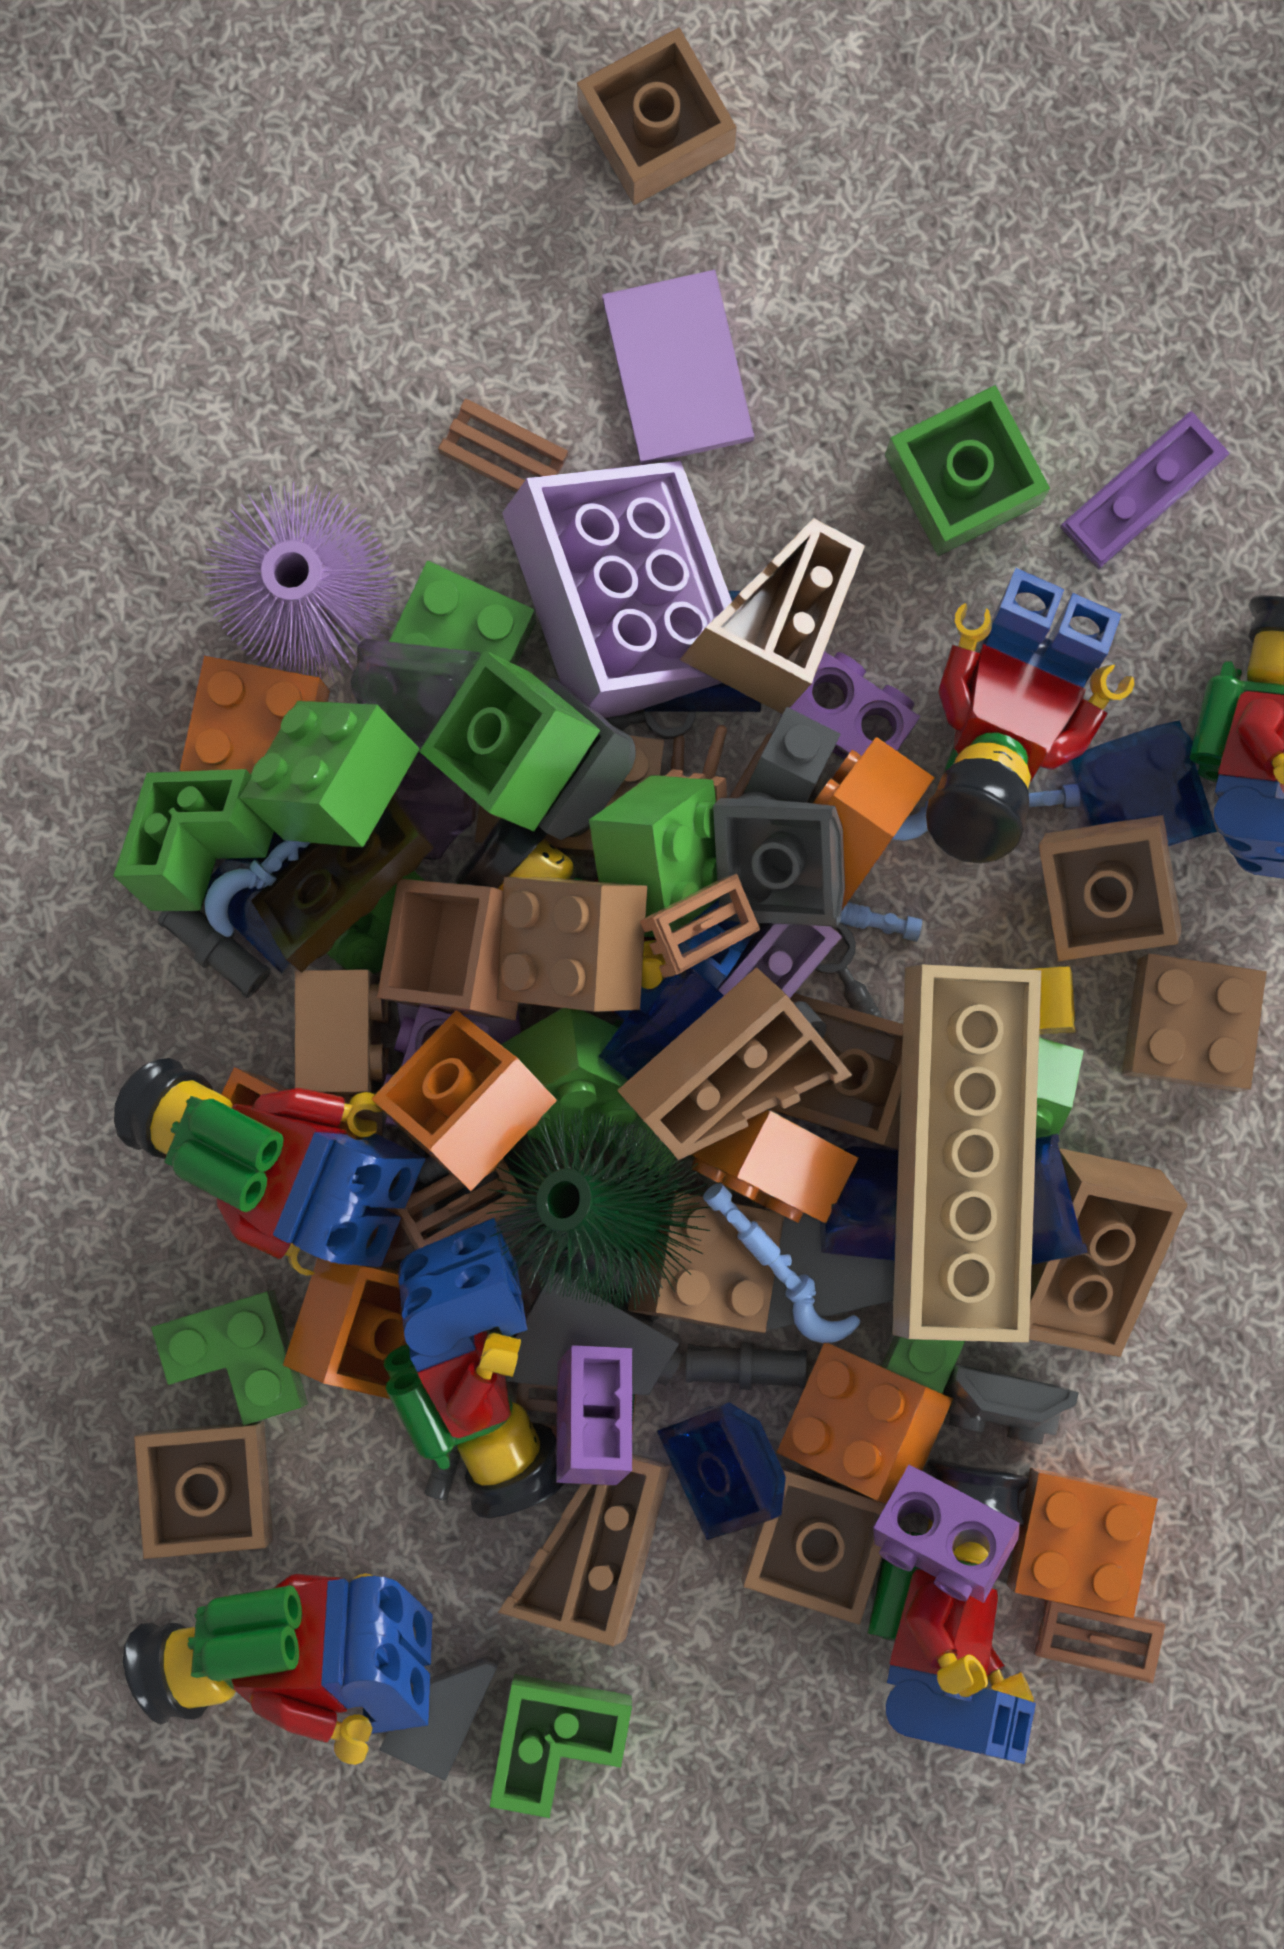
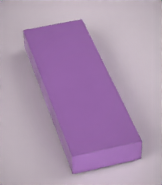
(1144, 490)

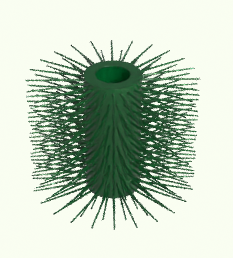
(599, 1210)

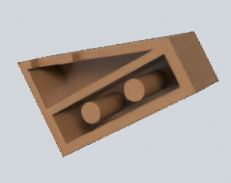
(782, 620)
(731, 1066)
(594, 1558)

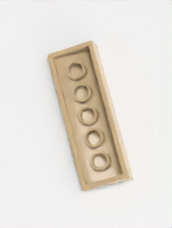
(966, 1153)

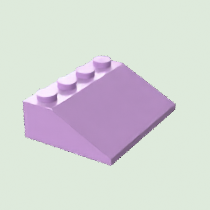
(618, 580)

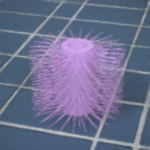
(302, 584)

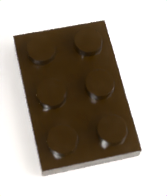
(338, 884)

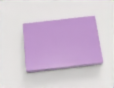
(678, 367)

